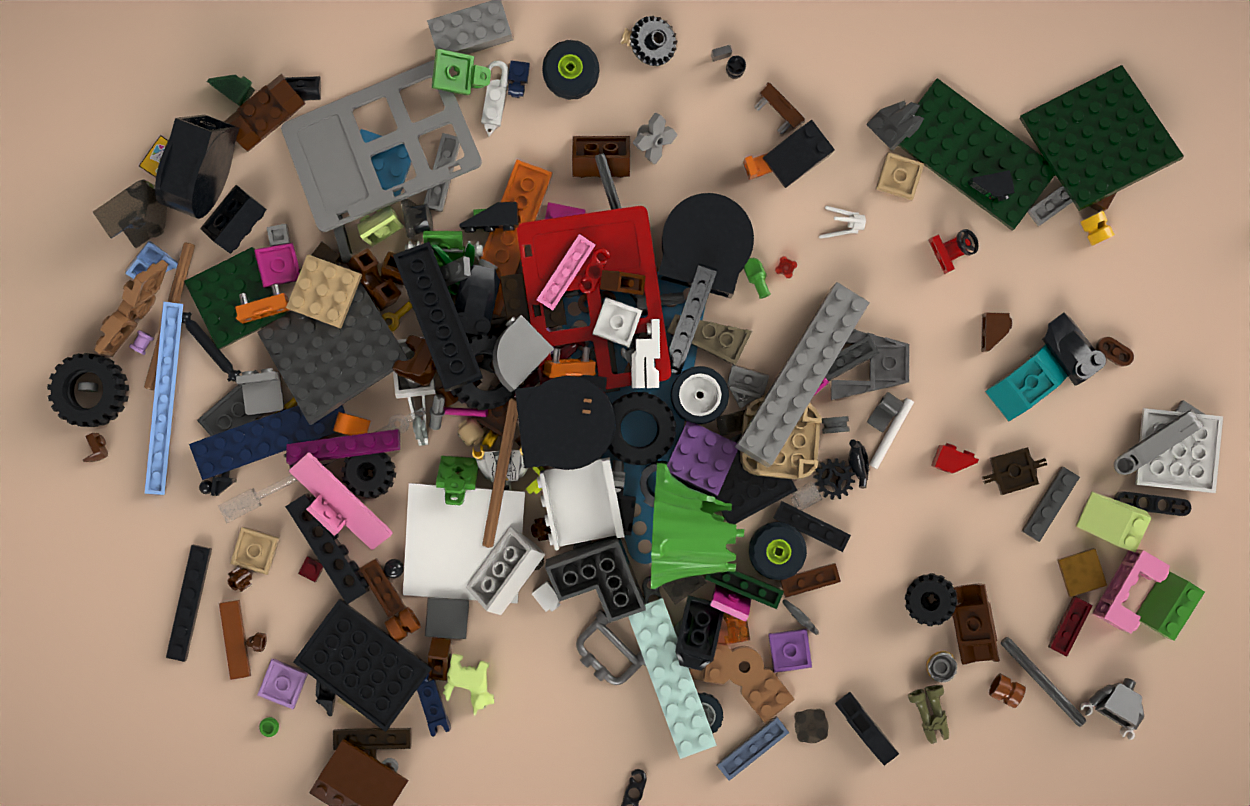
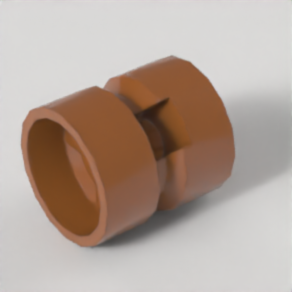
(401, 625)
(1010, 692)

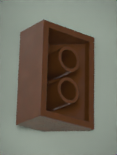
(615, 150)

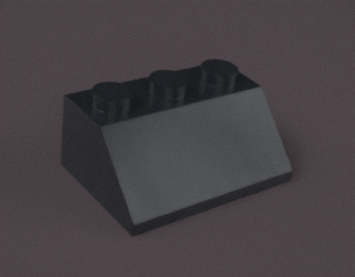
(233, 219)

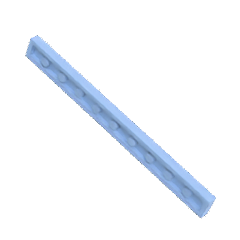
(163, 398)

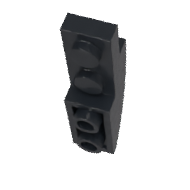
(867, 729)

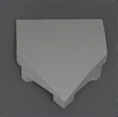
(746, 384)

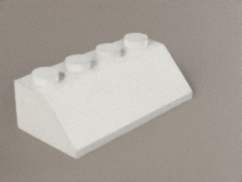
(505, 571)

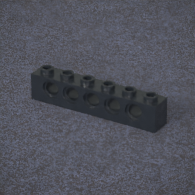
(307, 527)

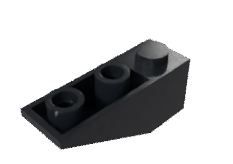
(499, 215)

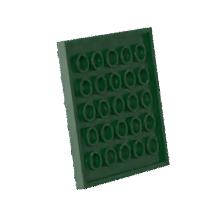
(1101, 137)

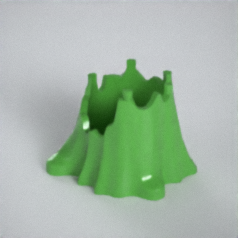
(687, 532)

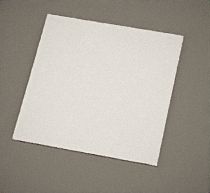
(447, 540)

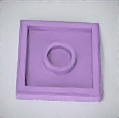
(282, 683)

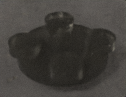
(811, 725)

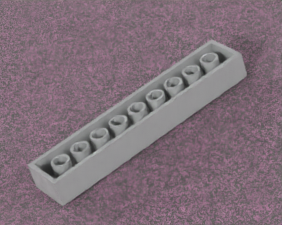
(802, 375)

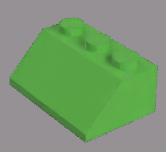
(1170, 605)

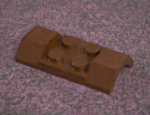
(265, 112)
(975, 625)

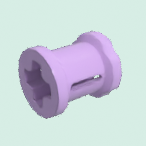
(141, 342)

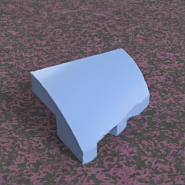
(148, 255)

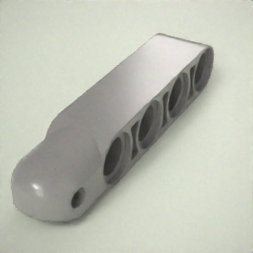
(1157, 443)

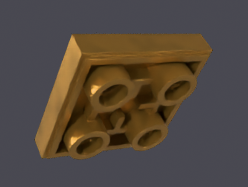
(1082, 572)

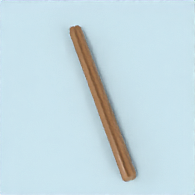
(174, 297)
(500, 474)

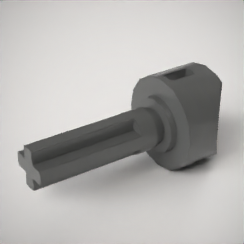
(666, 299)

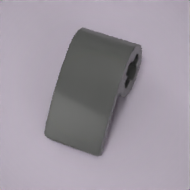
(884, 412)

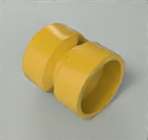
(1097, 228)

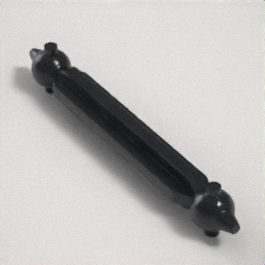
(208, 345)

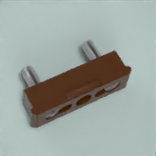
(782, 106)

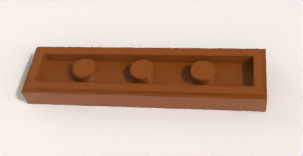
(234, 639)

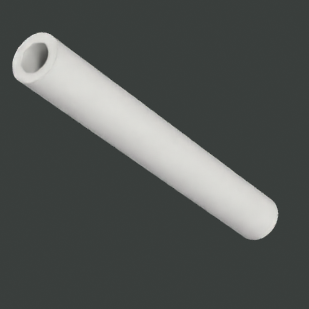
(891, 433)

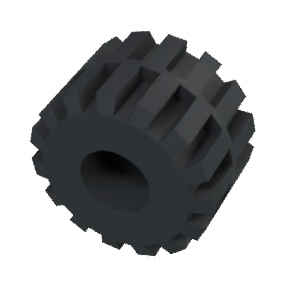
(366, 486)
(920, 607)

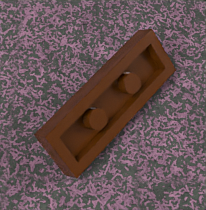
(810, 580)
(382, 588)

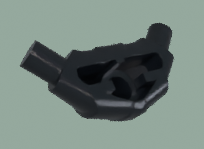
(859, 462)

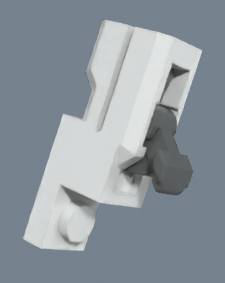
(642, 358)

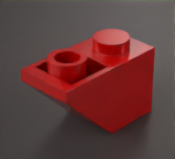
(951, 460)

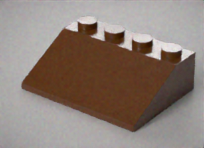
(357, 780)

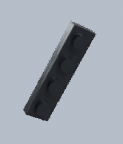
(812, 526)

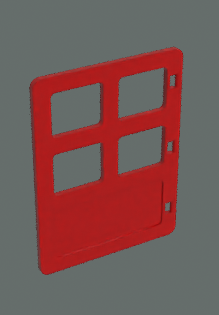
(629, 242)

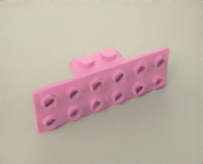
(337, 505)

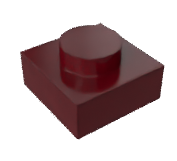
(311, 569)

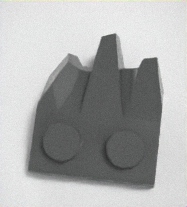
(895, 123)

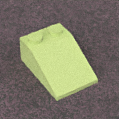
(379, 225)
(1114, 521)

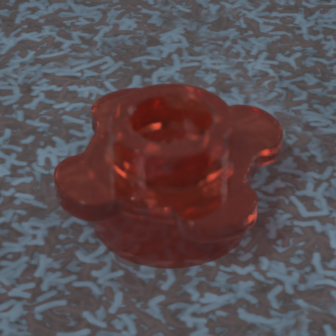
(786, 262)

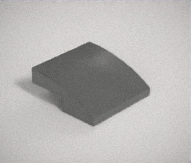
(446, 618)

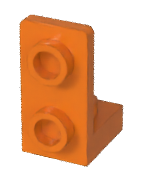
(756, 166)

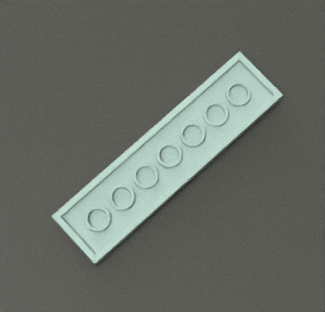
(671, 681)

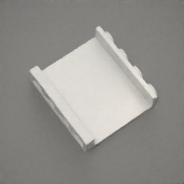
(580, 503)

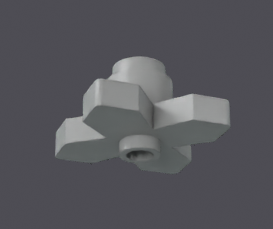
(653, 136)

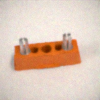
(261, 308)
(569, 367)

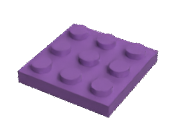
(702, 458)

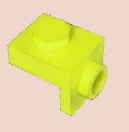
(533, 487)

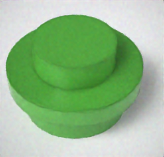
(269, 727)

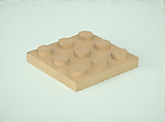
(324, 291)

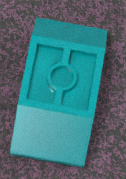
(1027, 384)

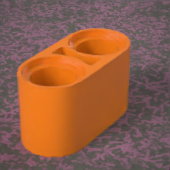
(351, 424)

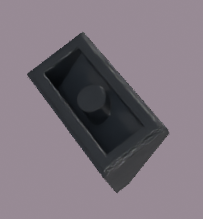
(306, 87)

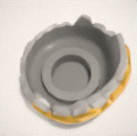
(941, 666)

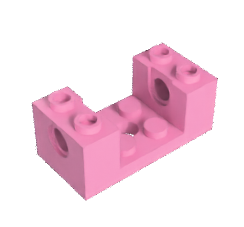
(1110, 605)

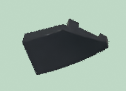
(325, 698)

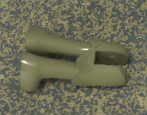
(938, 720)

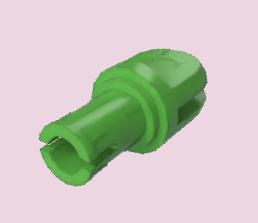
(757, 275)

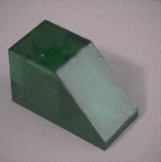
(233, 87)

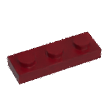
(1070, 626)

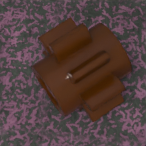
(540, 530)
(239, 579)

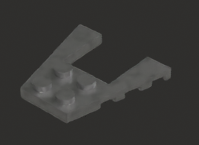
(886, 368)

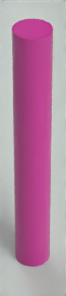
(465, 412)

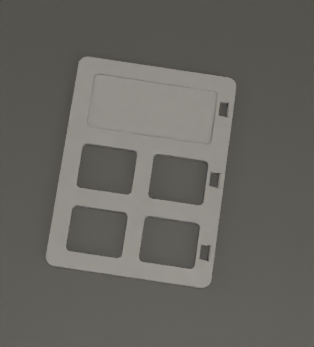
(337, 162)

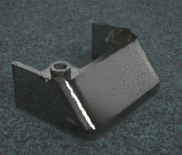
(135, 213)

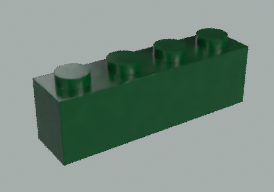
(748, 587)

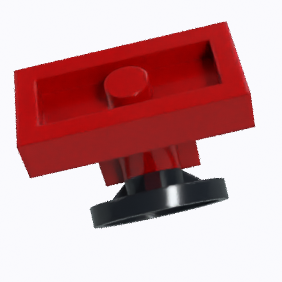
(953, 249)

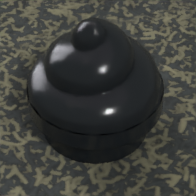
(394, 568)

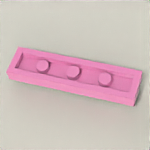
(566, 272)

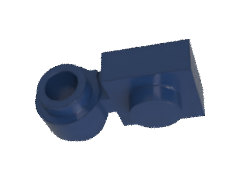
(518, 74)

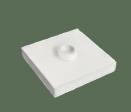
(617, 322)

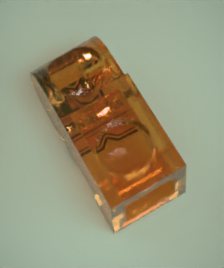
(737, 629)

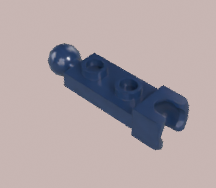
(433, 706)

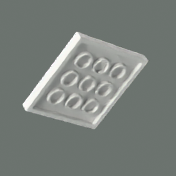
(1189, 463)

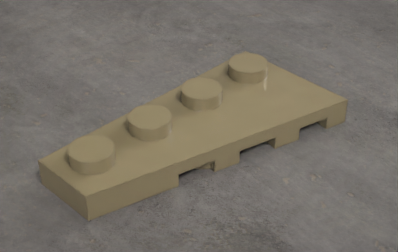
(717, 339)

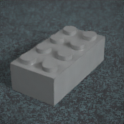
(471, 28)

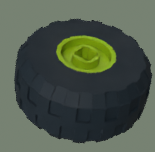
(570, 69)
(777, 550)

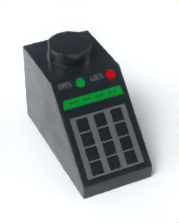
(994, 185)

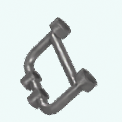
(588, 659)

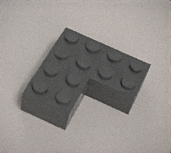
(599, 567)

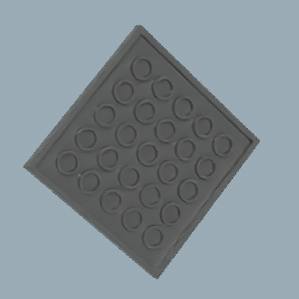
(329, 363)

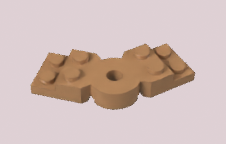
(136, 303)
(758, 684)

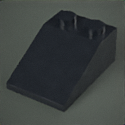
(798, 153)

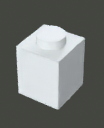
(546, 596)

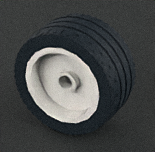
(685, 399)

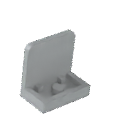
(261, 391)

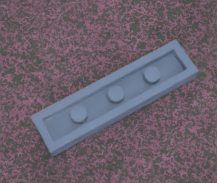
(752, 748)

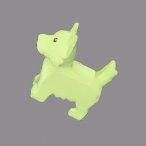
(469, 678)

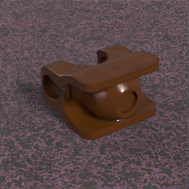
(420, 367)

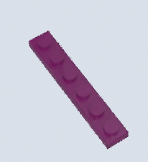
(345, 446)

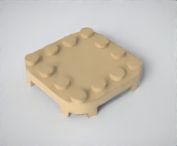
(798, 455)

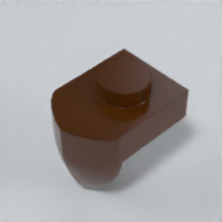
(97, 446)

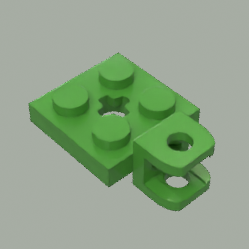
(467, 74)
(454, 483)

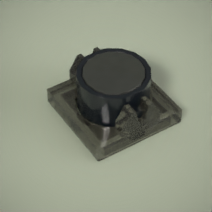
(416, 219)

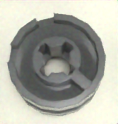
(835, 424)

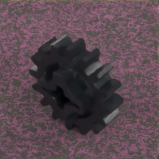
(821, 482)

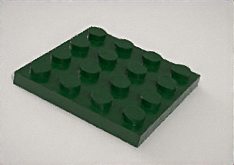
(218, 292)

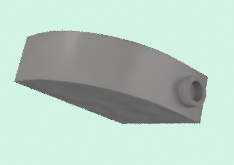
(518, 352)

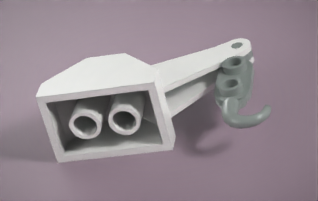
(408, 388)

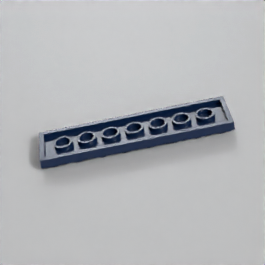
(258, 440)

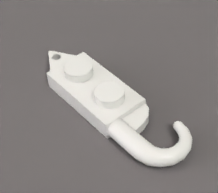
(495, 99)

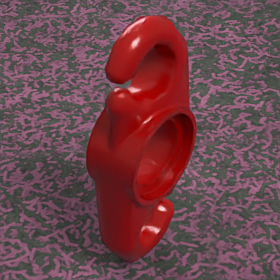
(587, 277)

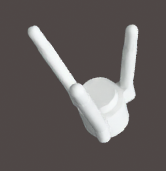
(855, 222)

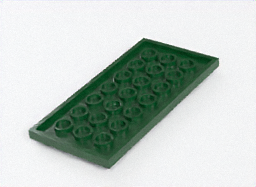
(966, 143)

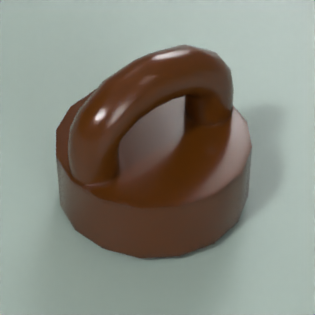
(259, 642)

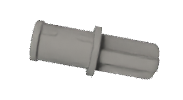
(437, 411)

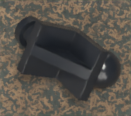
(217, 485)

